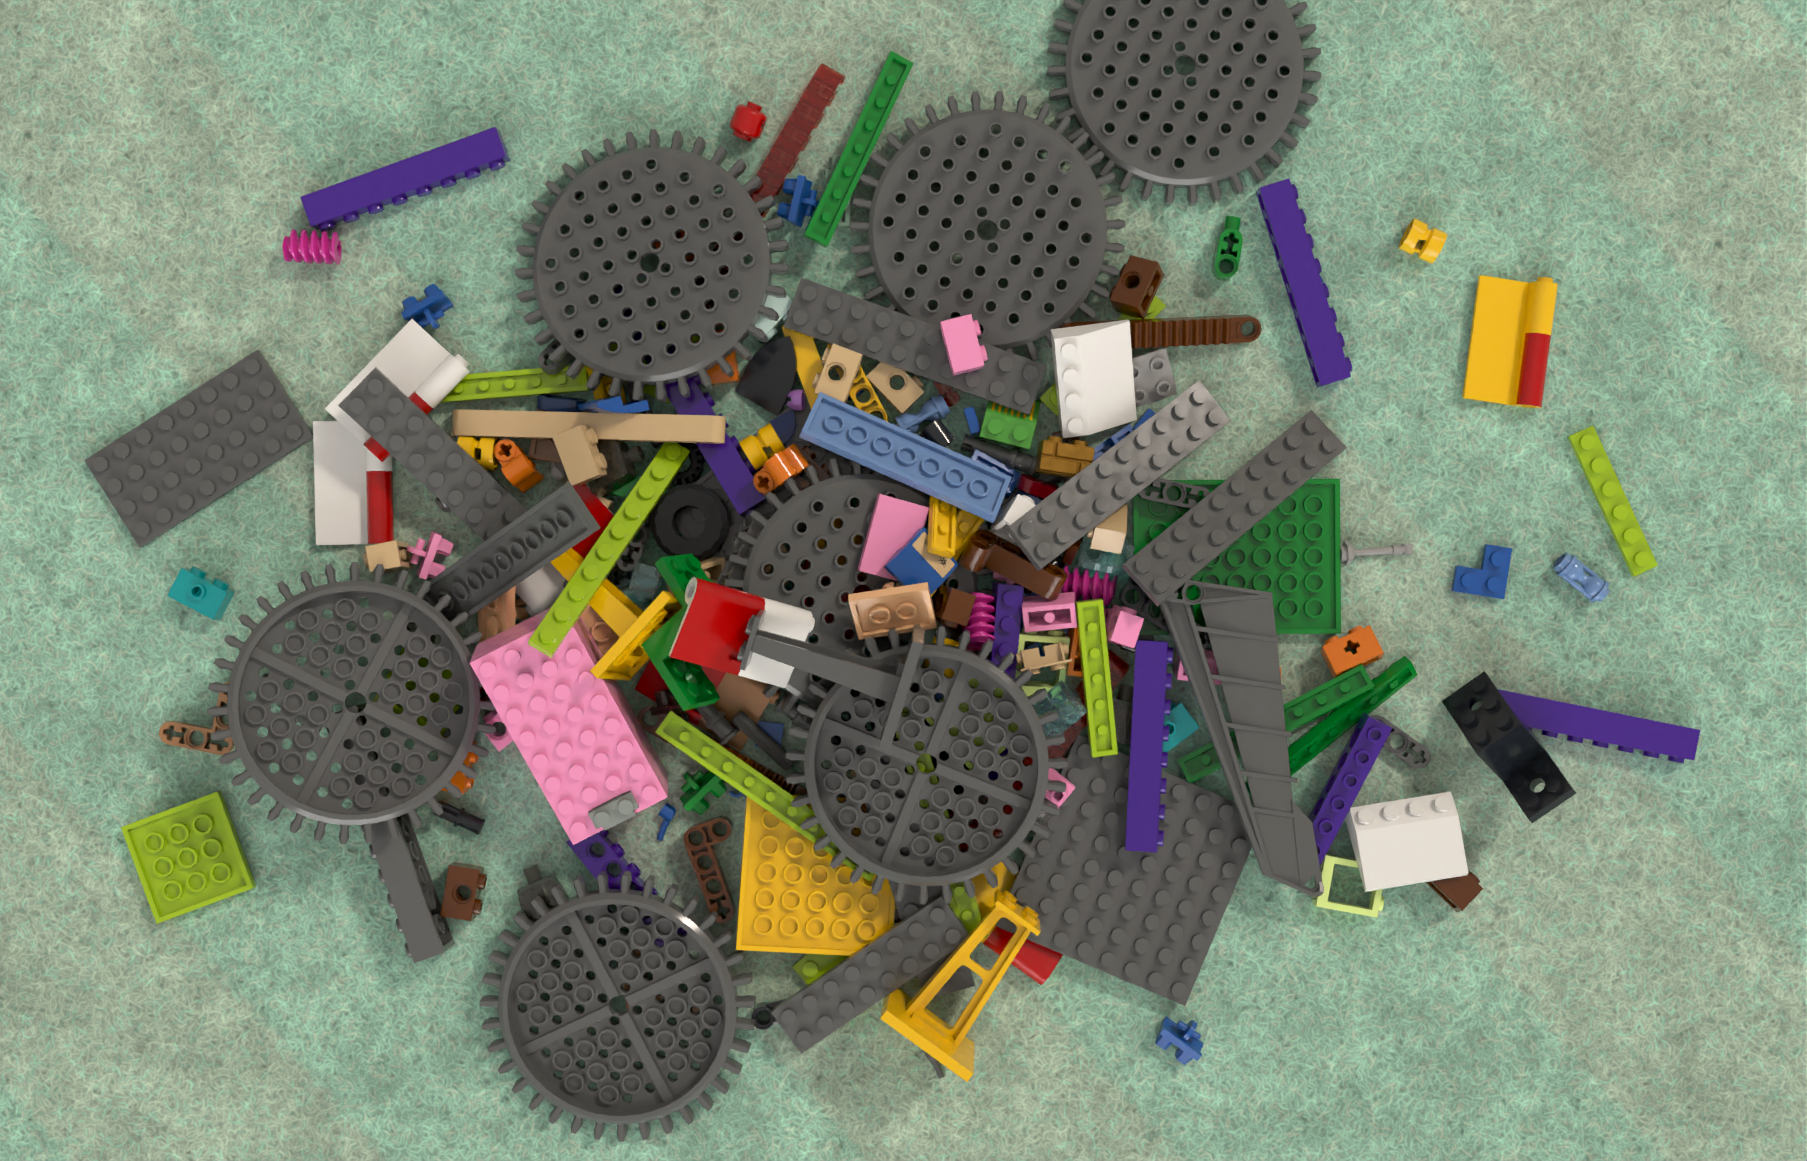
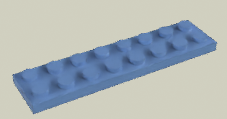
(905, 457)

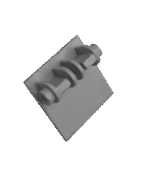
(1153, 377)

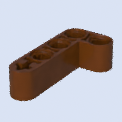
(1010, 561)
(715, 871)

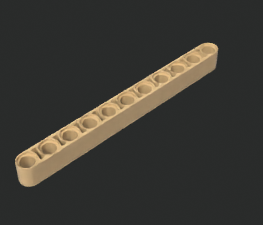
(606, 425)

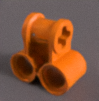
(517, 466)
(779, 468)

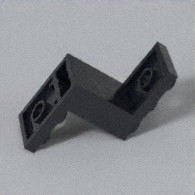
(1508, 747)

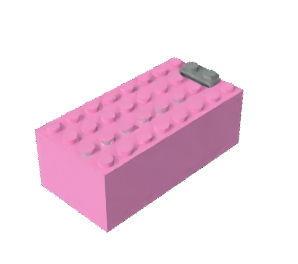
(571, 728)

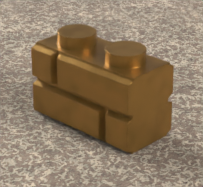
(1062, 458)

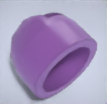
(797, 400)

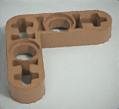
(218, 724)

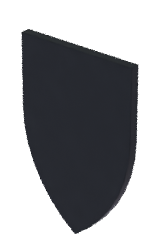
(770, 375)

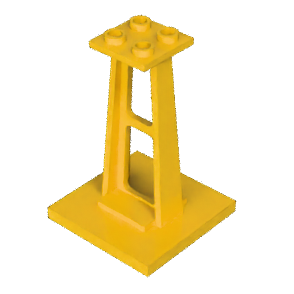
(625, 619)
(929, 1031)

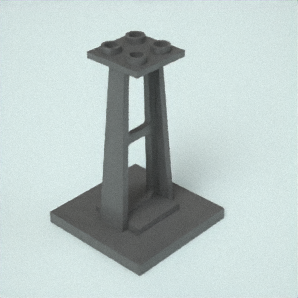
(854, 671)

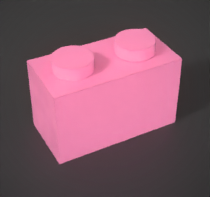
(962, 344)
(1048, 614)

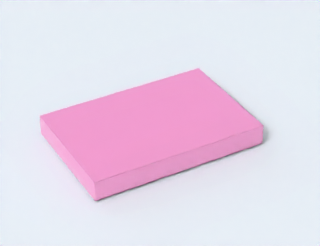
(889, 530)

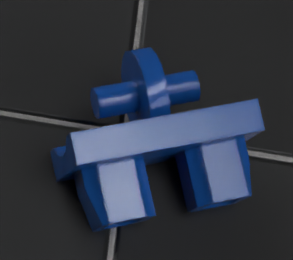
(802, 202)
(429, 309)
(1183, 1037)

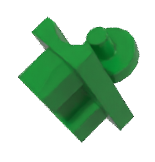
(697, 787)

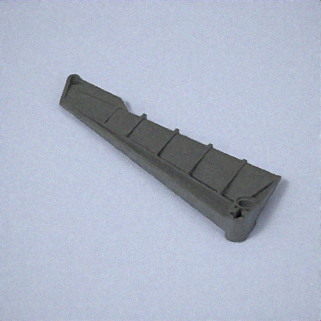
(1247, 661)

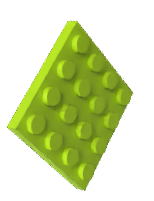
(188, 857)

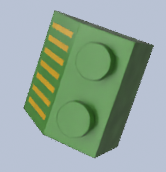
(1009, 426)

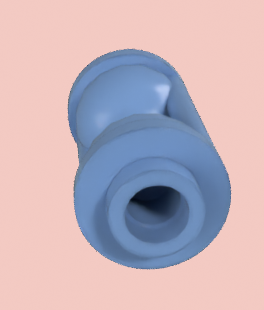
(930, 411)
(1573, 570)

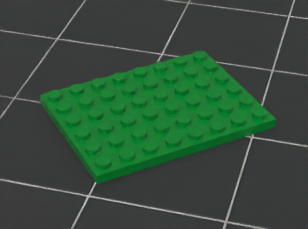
(1286, 553)

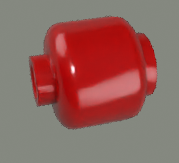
(748, 121)

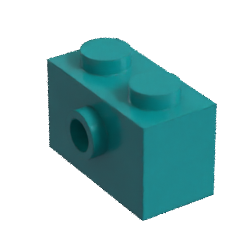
(201, 593)
(1180, 725)

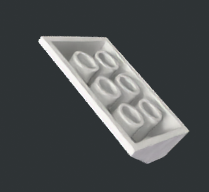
(1093, 377)
(1407, 841)

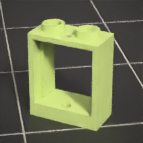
(1049, 636)
(1376, 900)

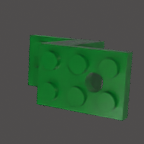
(683, 678)

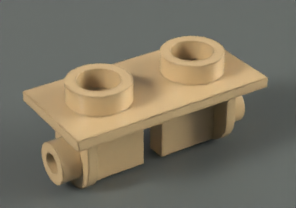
(1053, 657)

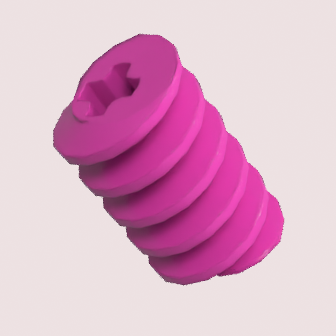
(312, 248)
(1090, 586)
(980, 621)

